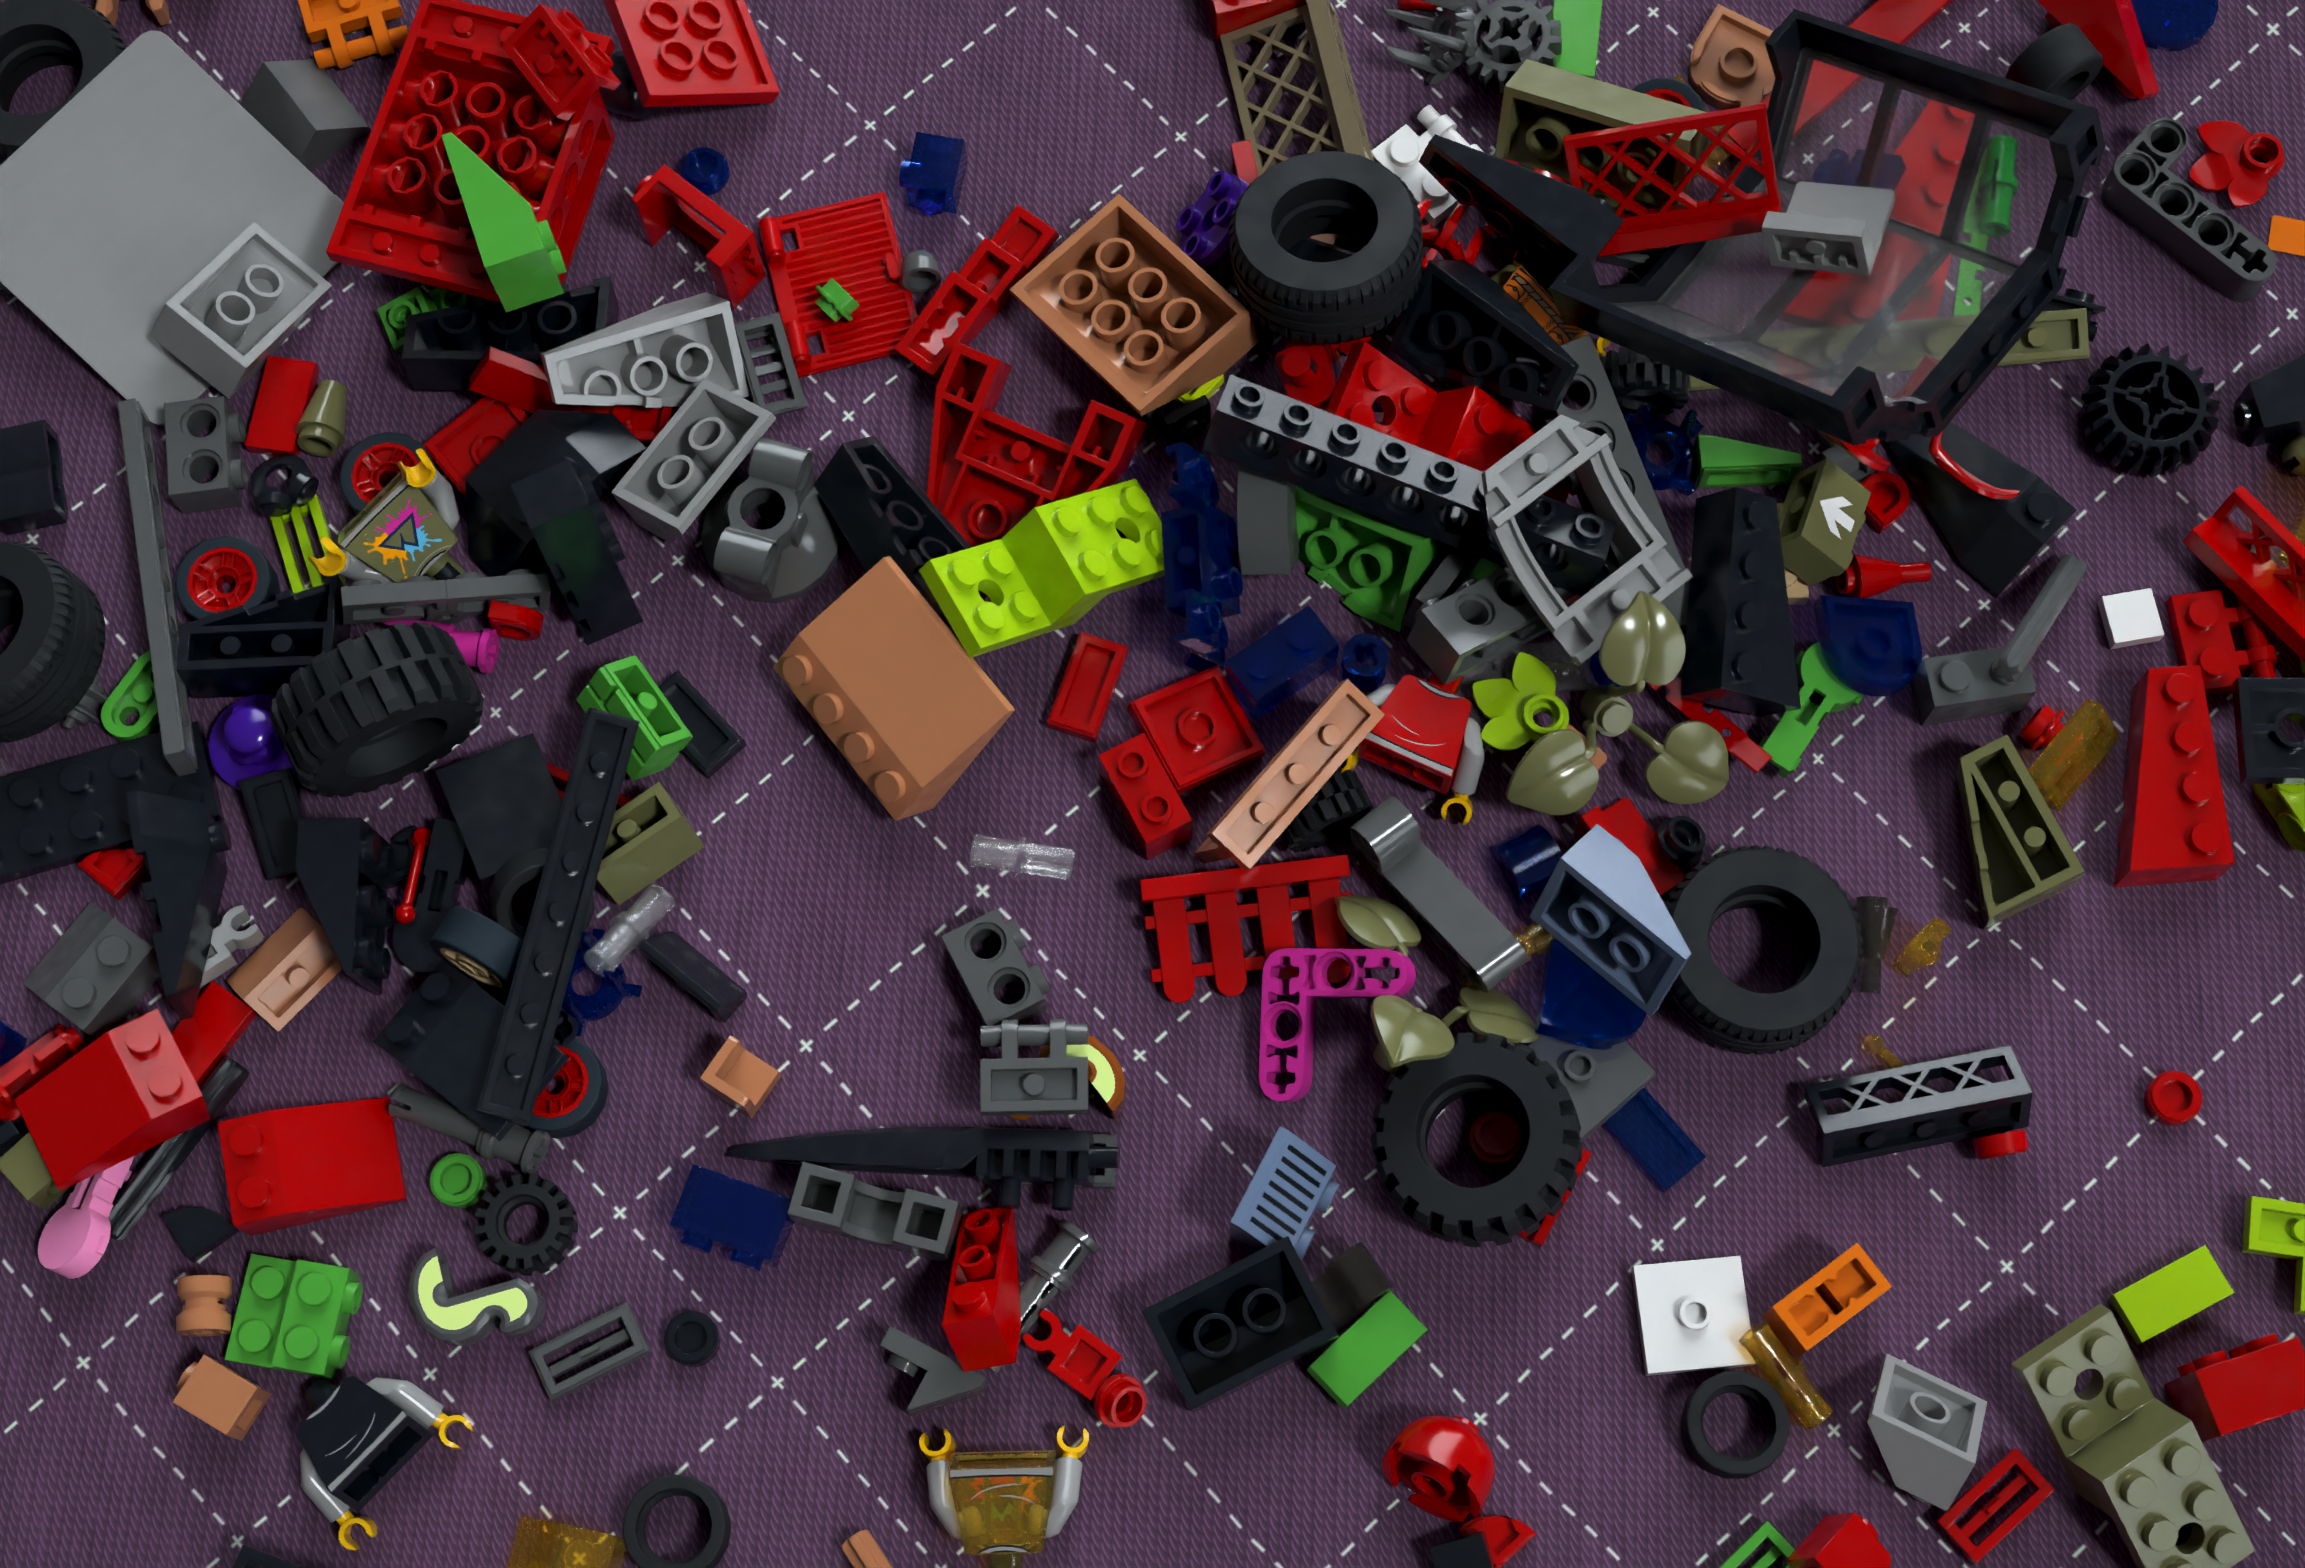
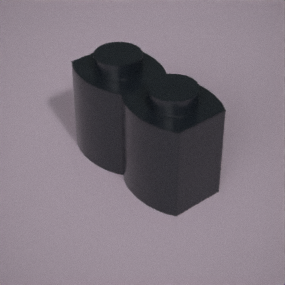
(31, 478)

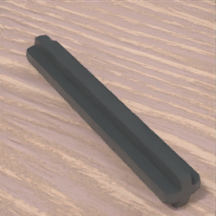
(2040, 618)

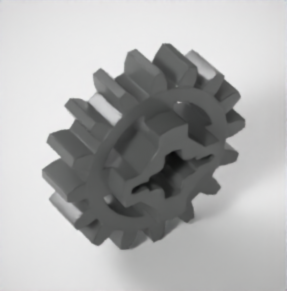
(1510, 39)

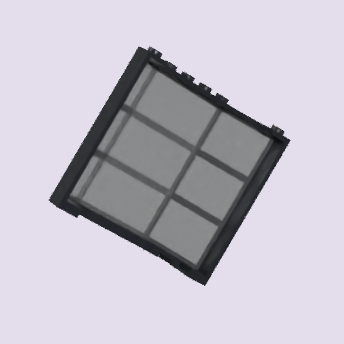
(1965, 265)

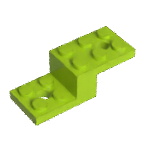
(1048, 567)

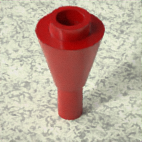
(1873, 576)

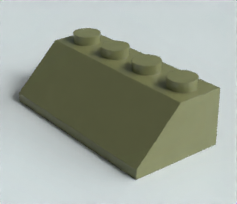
(1550, 103)

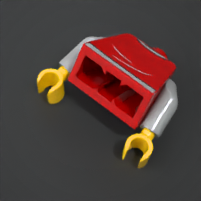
(1426, 738)

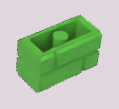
(631, 692)

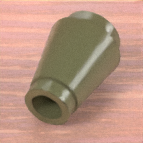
(324, 420)

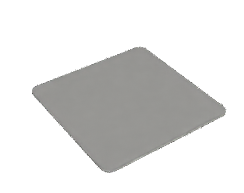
(134, 200)

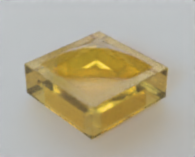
(1923, 949)

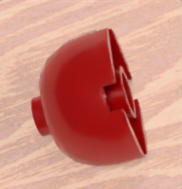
(1443, 1464)

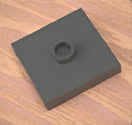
(1596, 1079)

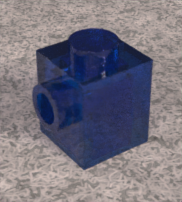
(934, 173)

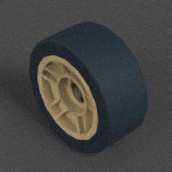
(478, 948)

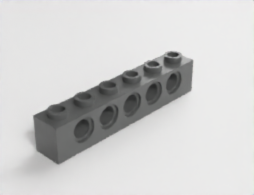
(1603, 415)

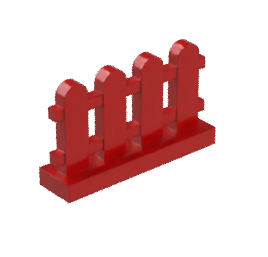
(1223, 917)

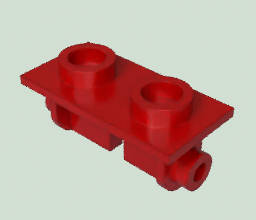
(34, 1065)

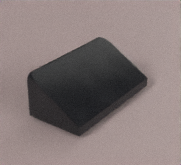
(694, 974)

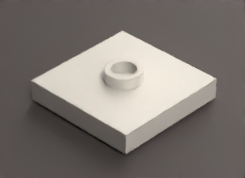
(1692, 1315)

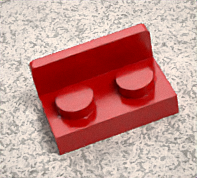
(559, 59)

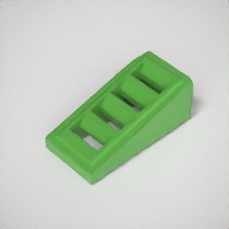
(1736, 463)

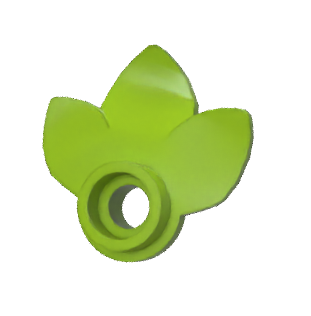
(1515, 702)

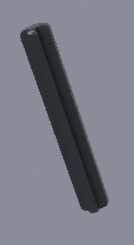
(170, 1154)

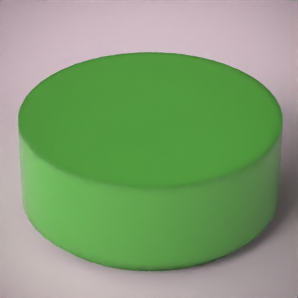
(458, 1181)

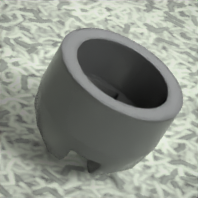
(920, 271)

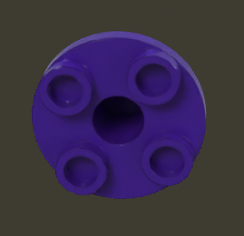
(1207, 222)
(245, 741)

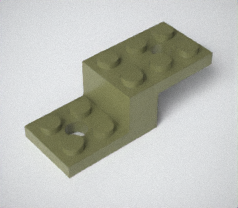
(2130, 1449)

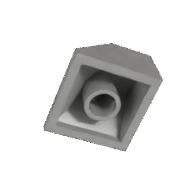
(1925, 1431)

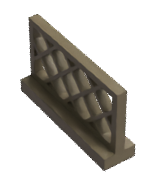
(1333, 78)

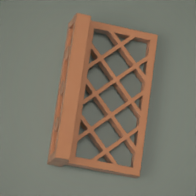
(1292, 778)

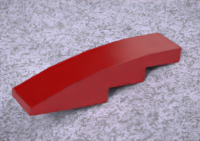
(977, 292)

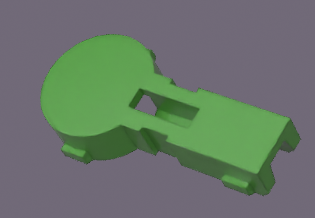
(1799, 726)

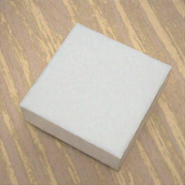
(2130, 618)

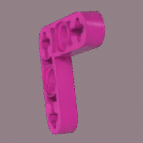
(1309, 985)

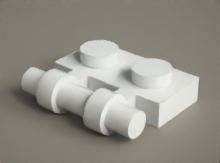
(1402, 155)

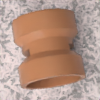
(204, 1305)

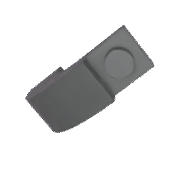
(1266, 524)

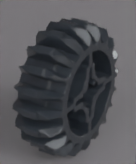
(2175, 404)

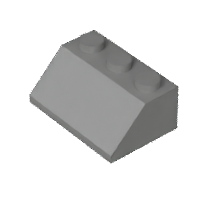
(691, 459)

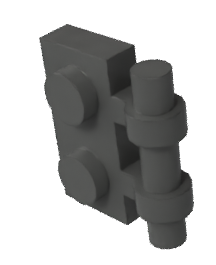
(1034, 1084)

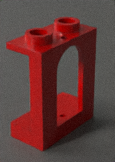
(732, 258)

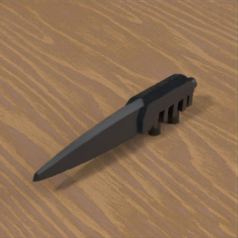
(956, 1152)

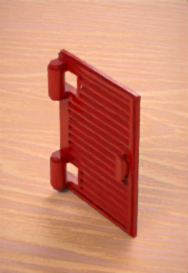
(860, 251)

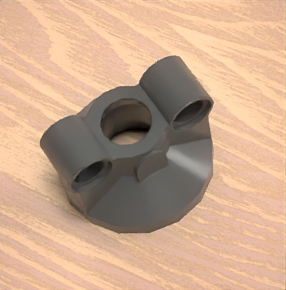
(780, 560)

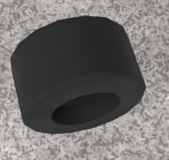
(2058, 62)

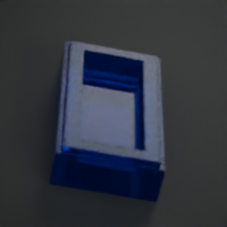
(1654, 1140)

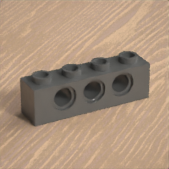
(1478, 624)

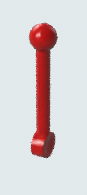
(420, 840)

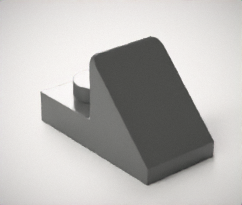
(943, 1378)

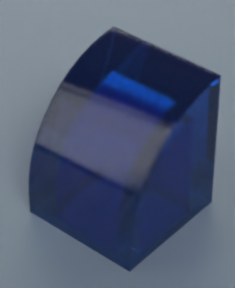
(1527, 860)

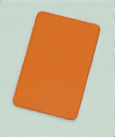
(2287, 235)

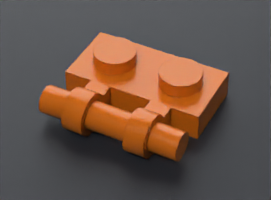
(336, 17)

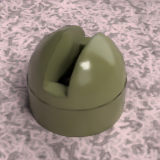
(2296, 448)

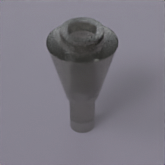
(1876, 926)

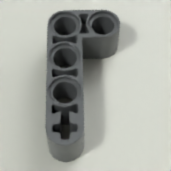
(2250, 259)
(1396, 858)

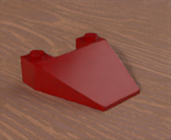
(996, 470)

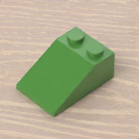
(512, 243)

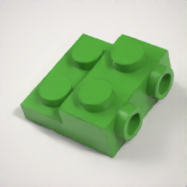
(294, 1316)

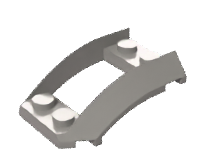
(1533, 471)

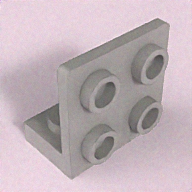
(1829, 228)

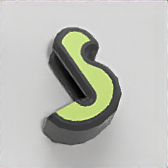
(472, 1315)

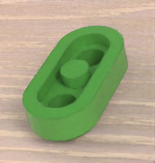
(132, 695)

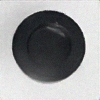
(692, 1339)

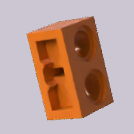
(1826, 1301)

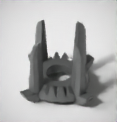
(1442, 50)

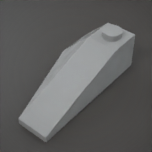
(650, 357)

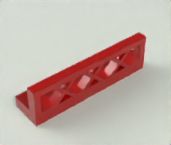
(2246, 565)

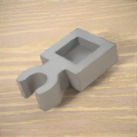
(226, 940)

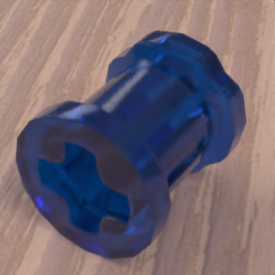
(1360, 649)

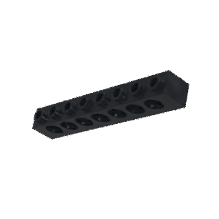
(1397, 482)

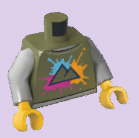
(399, 531)

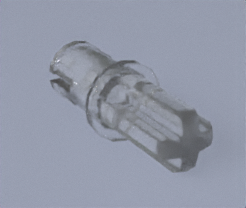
(1021, 857)

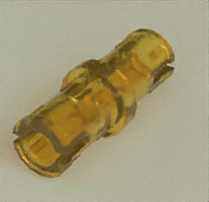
(1807, 1404)

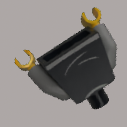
(361, 1441)

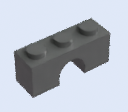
(886, 1218)

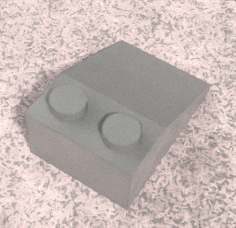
(239, 309)

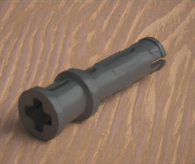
(517, 1147)
(1052, 1273)

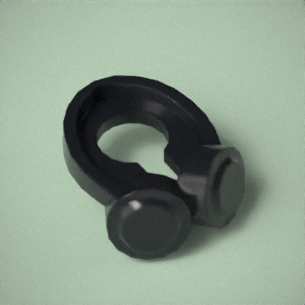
(300, 492)

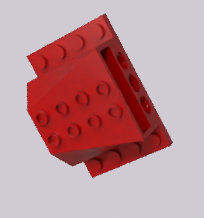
(458, 79)

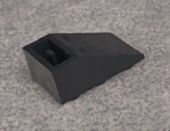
(344, 878)

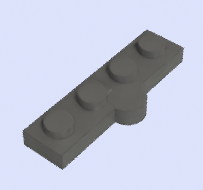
(442, 600)

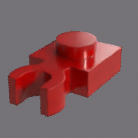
(1079, 1360)

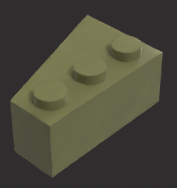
(2011, 834)

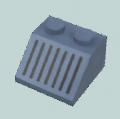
(1284, 1196)

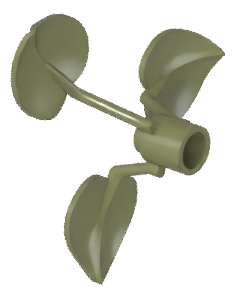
(1688, 766)
(1405, 1030)

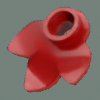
(2230, 162)

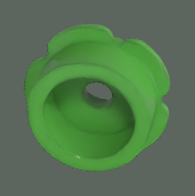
(836, 301)

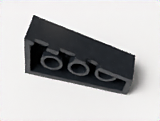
(886, 512)
(1739, 608)

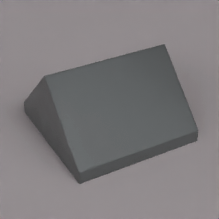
(303, 110)

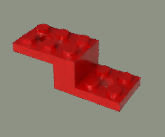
(1452, 423)

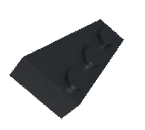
(260, 646)

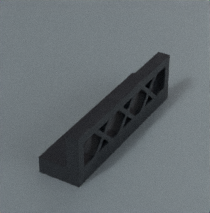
(1924, 1114)

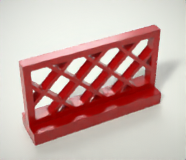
(1692, 219)

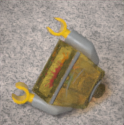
(1003, 1498)

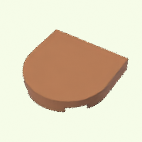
(1731, 61)

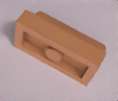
(287, 970)

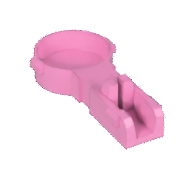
(81, 1228)

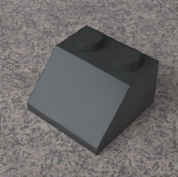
(95, 972)

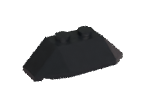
(495, 522)

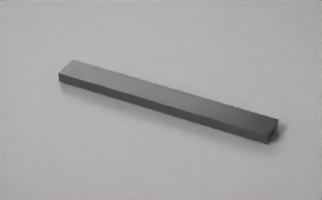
(157, 587)

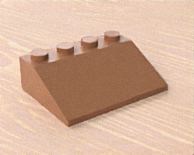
(1137, 308)
(894, 690)

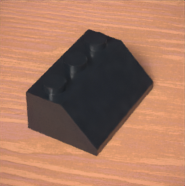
(1240, 1324)

